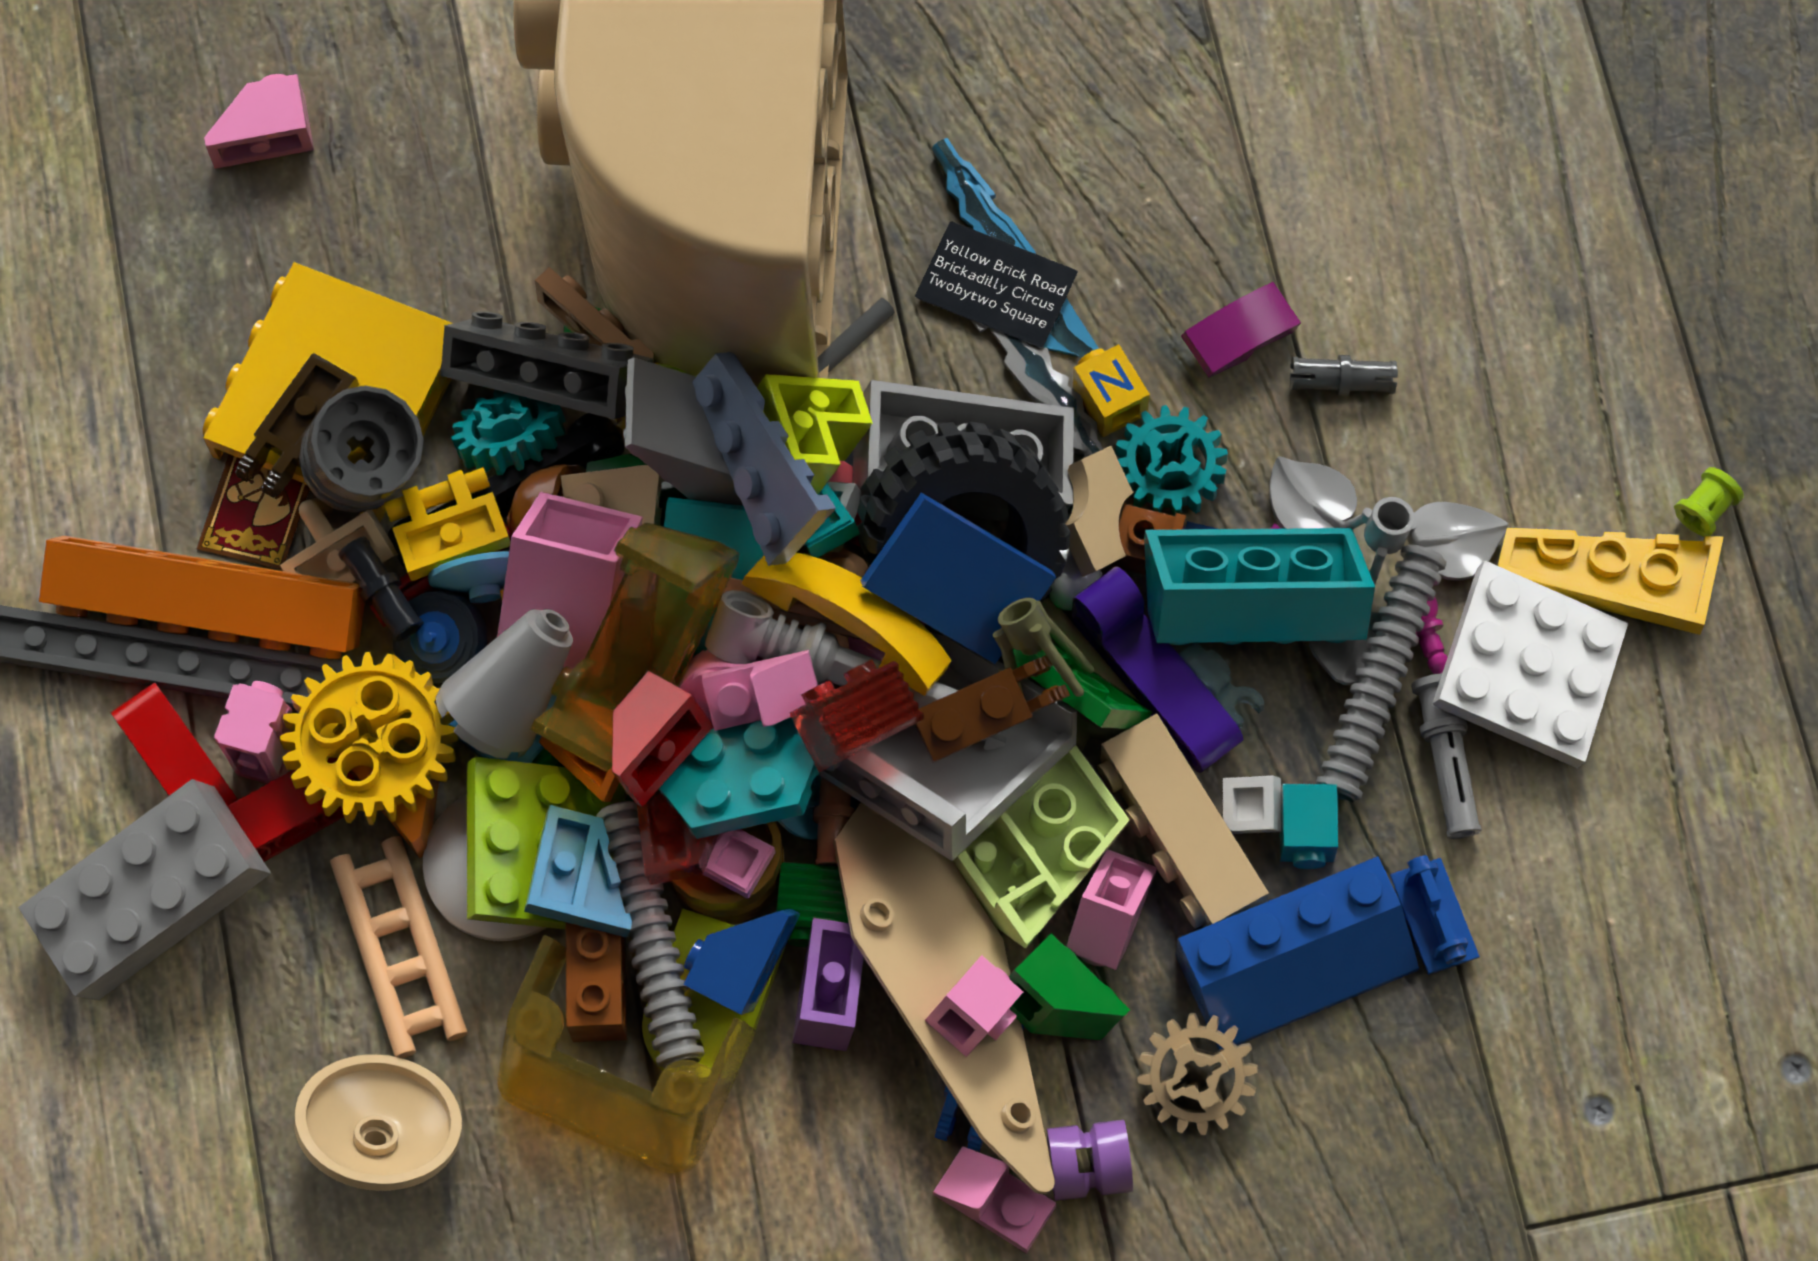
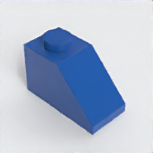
(739, 960)

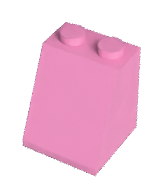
(566, 564)

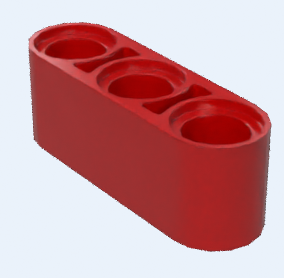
(167, 743)
(281, 816)

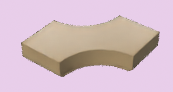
(1094, 521)

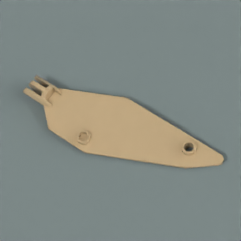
(920, 938)

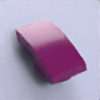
(1240, 329)

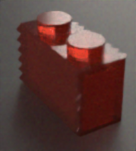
(856, 714)

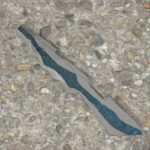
(1034, 373)

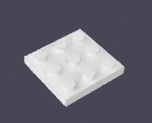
(1530, 664)

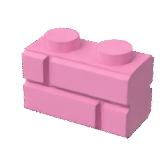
(253, 731)

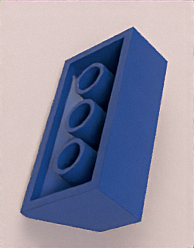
(1299, 952)

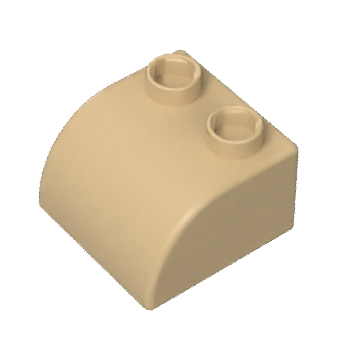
(701, 166)

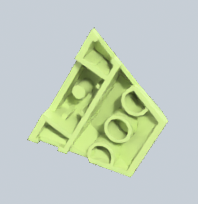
(1042, 847)

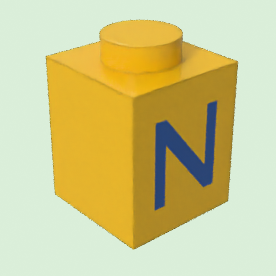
(1110, 389)

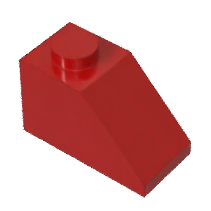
(654, 735)

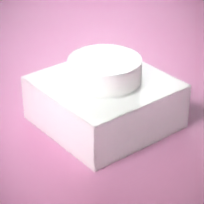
(1252, 804)

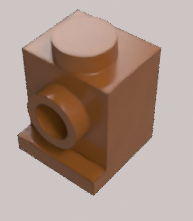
(1138, 520)

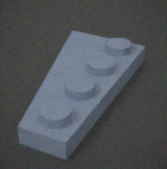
(763, 471)

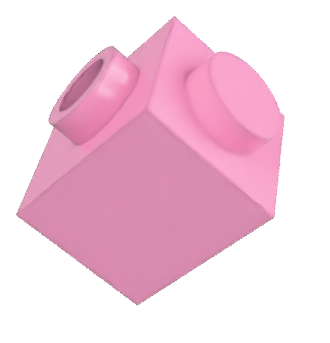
(976, 1007)

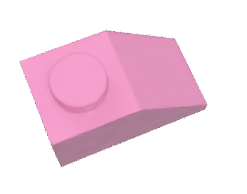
(262, 123)
(1110, 909)

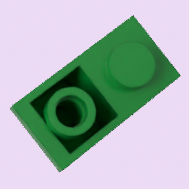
(1063, 995)

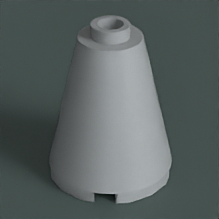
(508, 684)

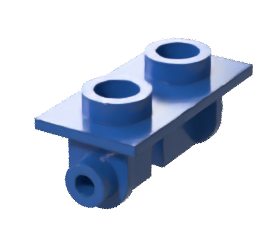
(1434, 914)

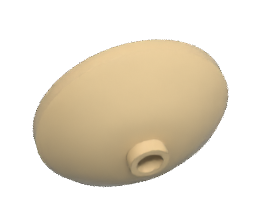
(377, 1122)

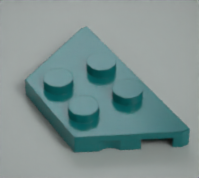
(742, 778)

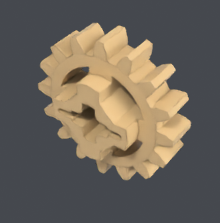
(1210, 1096)

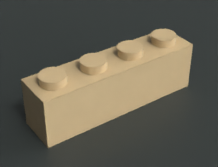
(1180, 823)

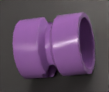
(1108, 1154)

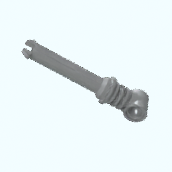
(746, 630)

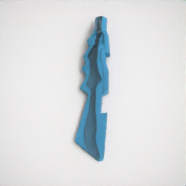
(981, 214)

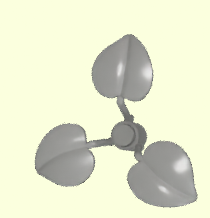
(1324, 498)

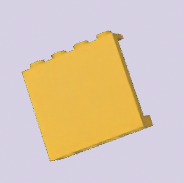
(347, 325)

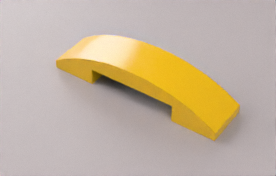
(845, 601)

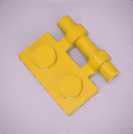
(449, 534)

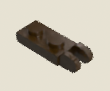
(290, 420)

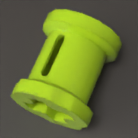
(1708, 501)

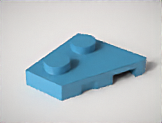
(575, 874)

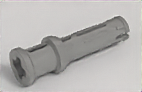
(1450, 761)

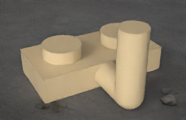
(322, 557)

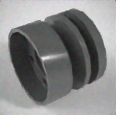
(378, 425)

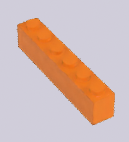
(202, 594)

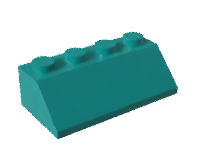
(1257, 585)

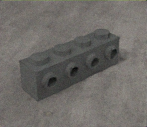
(538, 364)

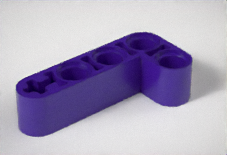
(1115, 625)

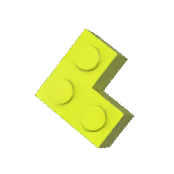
(820, 417)

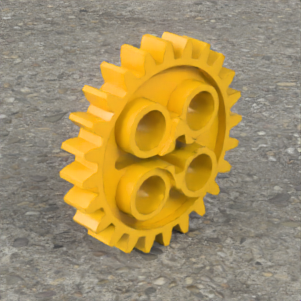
(344, 700)

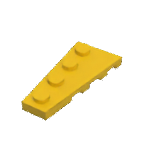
(1634, 577)

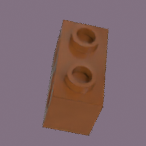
(595, 985)

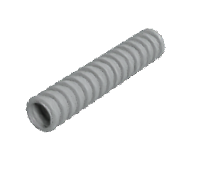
(1382, 670)
(651, 942)

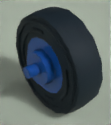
(447, 639)

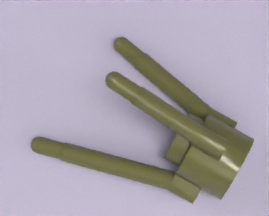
(1029, 629)

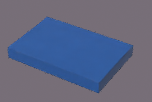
(954, 575)

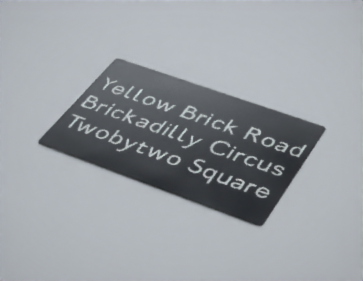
(996, 284)

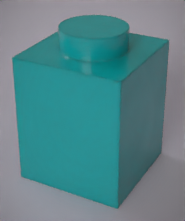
(1309, 824)

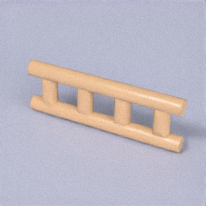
(384, 977)

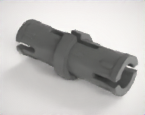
(1343, 375)

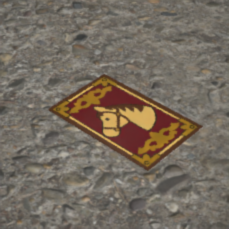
(250, 523)

